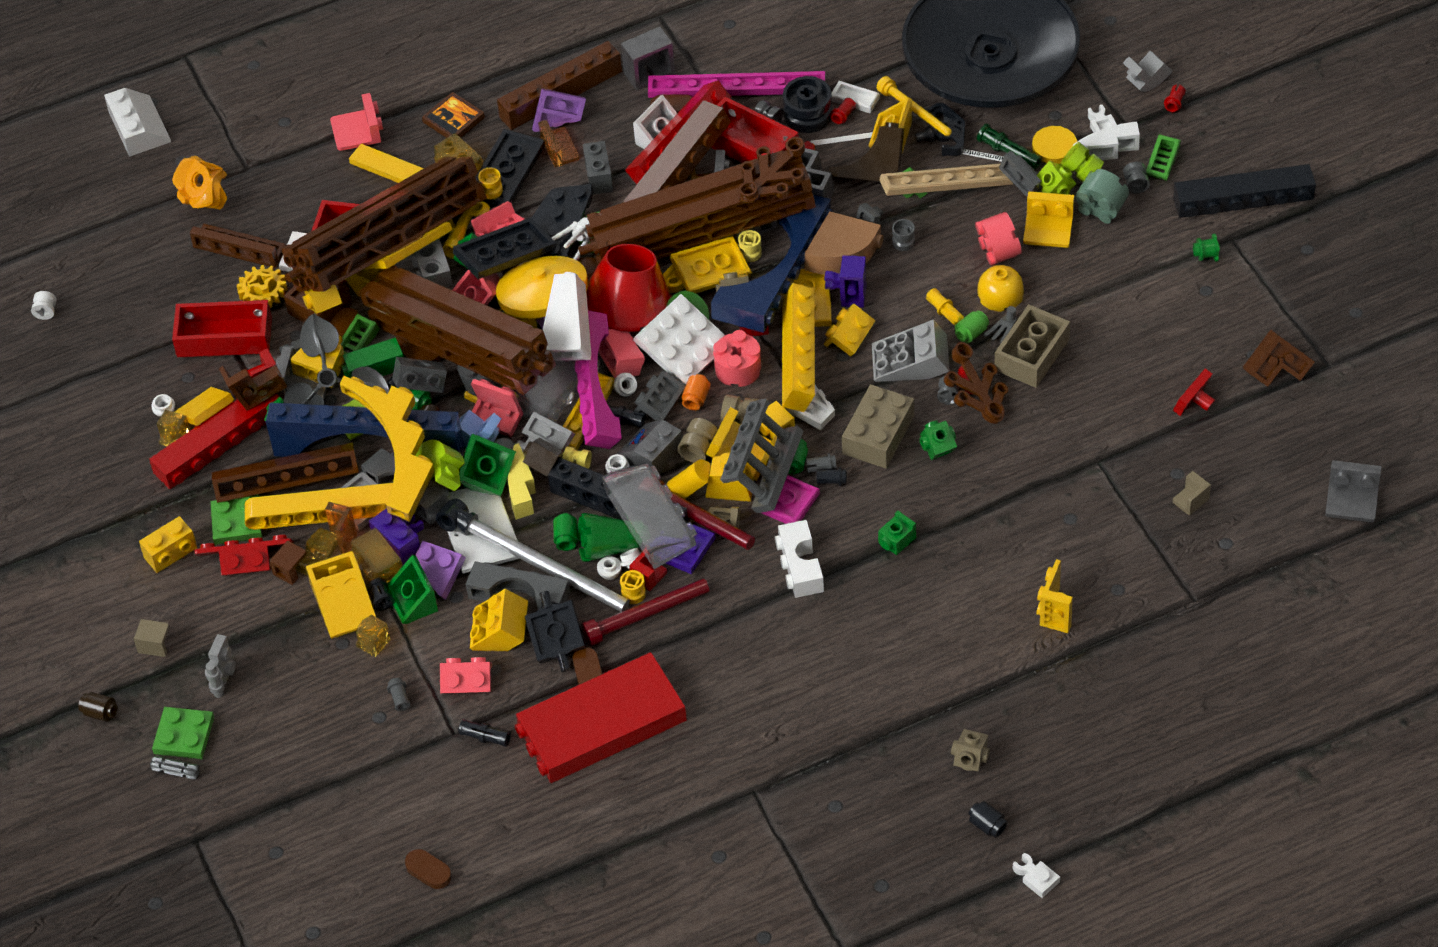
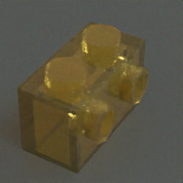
(456, 147)
(376, 556)

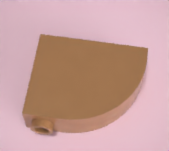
(839, 237)

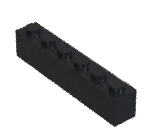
(1244, 191)

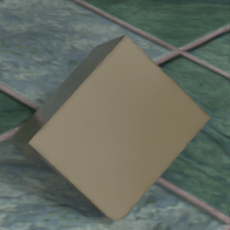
(1194, 495)
(151, 637)

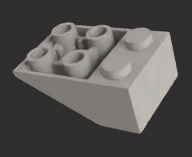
(911, 354)

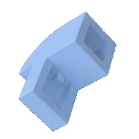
(473, 424)

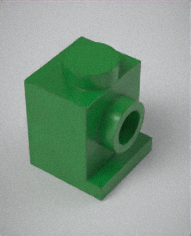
(897, 533)

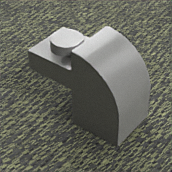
(1148, 72)

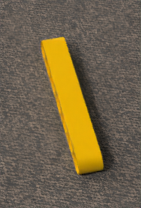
(310, 506)

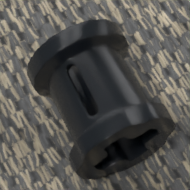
(380, 594)

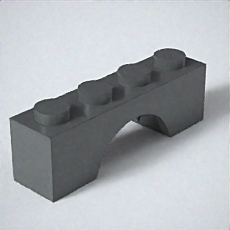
(382, 470)
(490, 579)

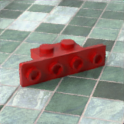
(245, 557)

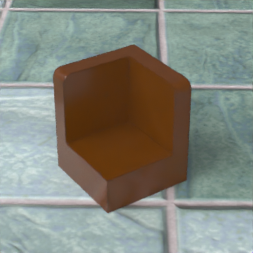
(286, 560)

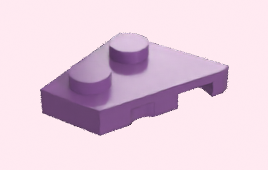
(558, 108)
(440, 566)

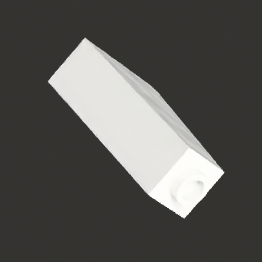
(567, 319)

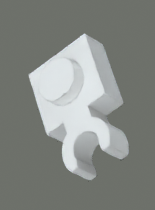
(1099, 121)
(1037, 878)

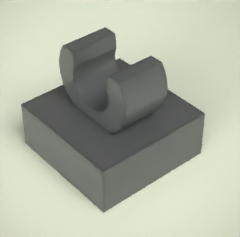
(869, 214)

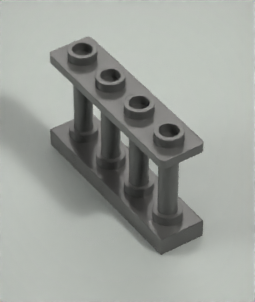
(780, 456)

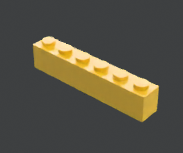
(798, 348)

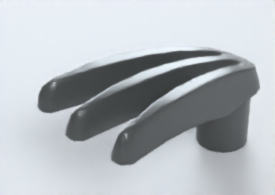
(1005, 322)

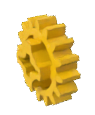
(262, 285)

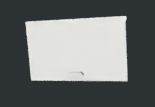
(490, 512)

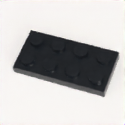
(514, 158)
(504, 248)

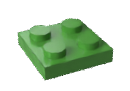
(229, 521)
(183, 732)

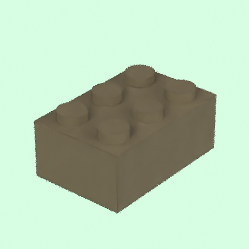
(1032, 345)
(878, 426)

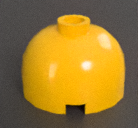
(1000, 288)

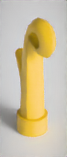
(458, 231)

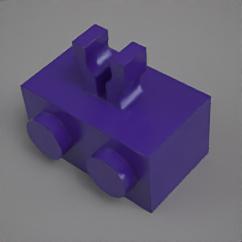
(850, 281)
(398, 533)

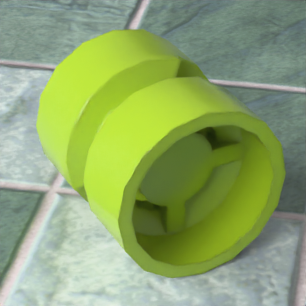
(1081, 162)

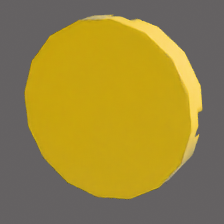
(1053, 143)

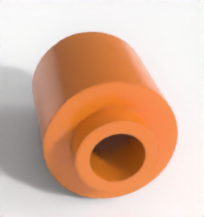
(695, 392)

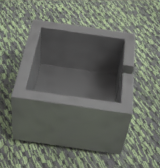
(647, 49)

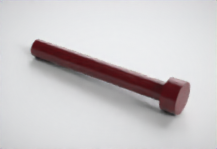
(714, 523)
(595, 630)

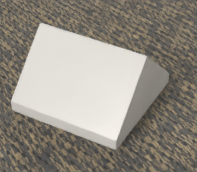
(653, 121)

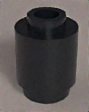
(987, 819)

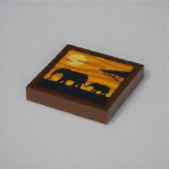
(453, 116)

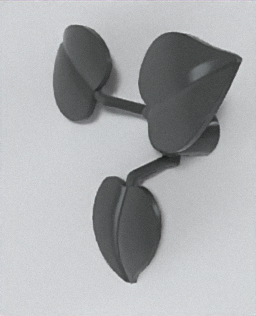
(315, 339)

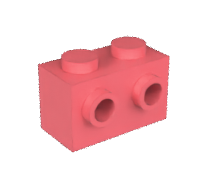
(621, 353)

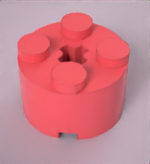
(998, 238)
(737, 359)

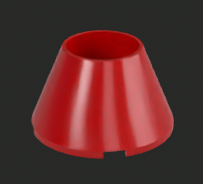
(628, 288)

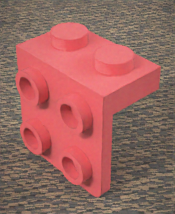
(358, 126)
(498, 401)

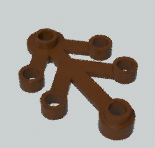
(751, 191)
(992, 409)

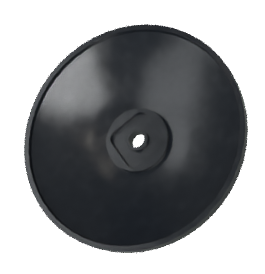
(950, 42)

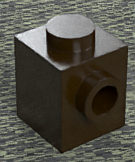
(541, 455)

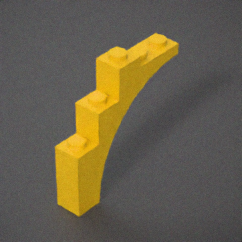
(392, 411)

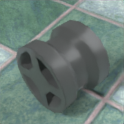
(947, 394)

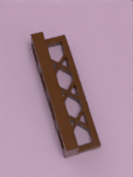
(237, 245)

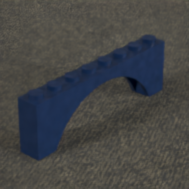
(756, 301)
(299, 425)

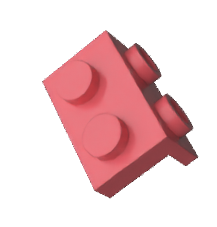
(495, 219)
(466, 676)

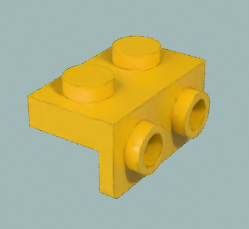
(850, 329)

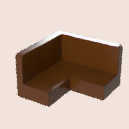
(297, 308)
(1274, 355)
(254, 390)

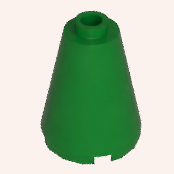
(603, 537)

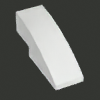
(1111, 140)

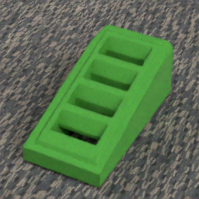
(1167, 143)
(359, 322)

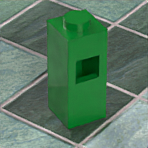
(377, 356)

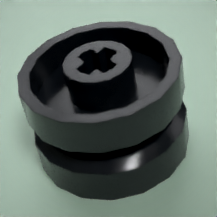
(807, 104)

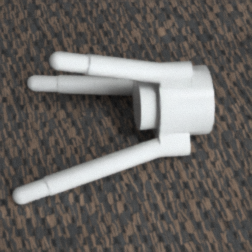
(579, 233)

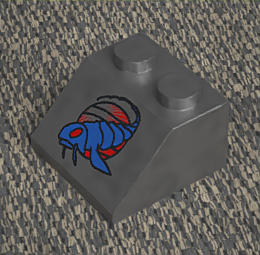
(653, 444)

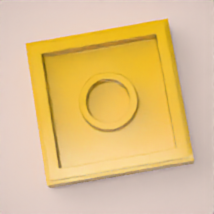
(205, 405)

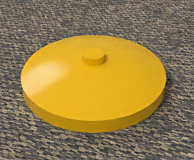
(528, 286)

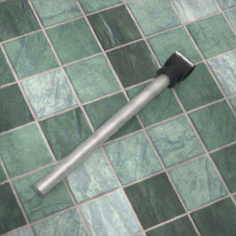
(456, 515)

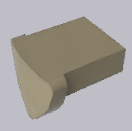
(731, 515)

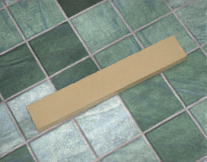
(943, 179)

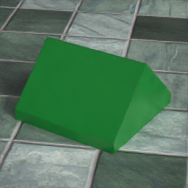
(485, 466)
(412, 592)

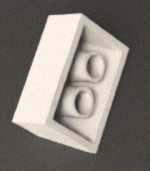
(136, 120)

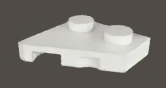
(818, 412)

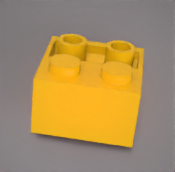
(499, 622)

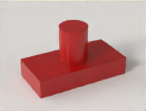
(1196, 394)

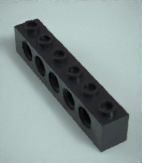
(584, 487)

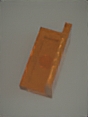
(558, 144)
(342, 524)

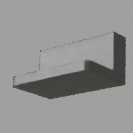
(1020, 173)

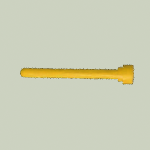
(888, 88)

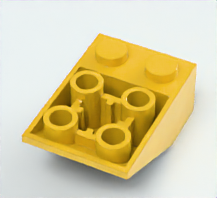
(340, 593)

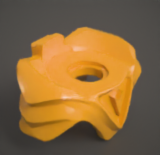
(198, 195)

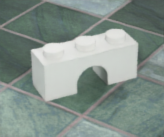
(803, 575)

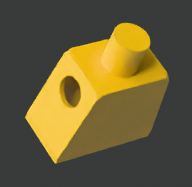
(309, 367)
(728, 491)

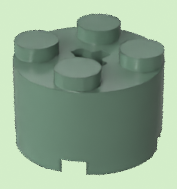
(1101, 195)

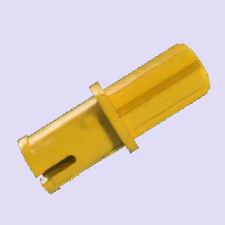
(944, 306)

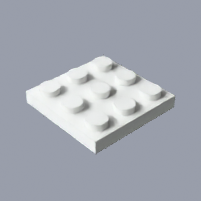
(680, 339)

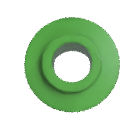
(971, 326)

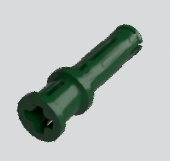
(1000, 142)

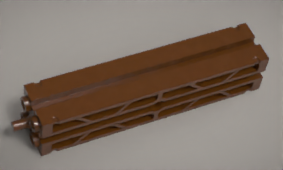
(694, 212)
(383, 224)
(458, 328)

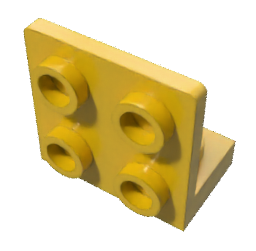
(1048, 219)
(1054, 606)

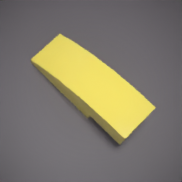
(520, 485)

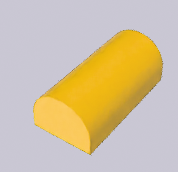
(690, 479)

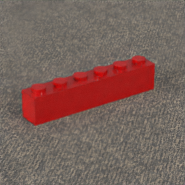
(710, 92)
(208, 441)

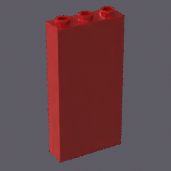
(600, 717)

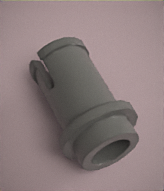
(823, 463)
(397, 689)

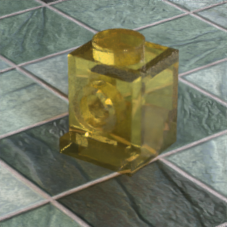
(172, 427)
(368, 631)

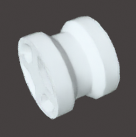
(43, 305)

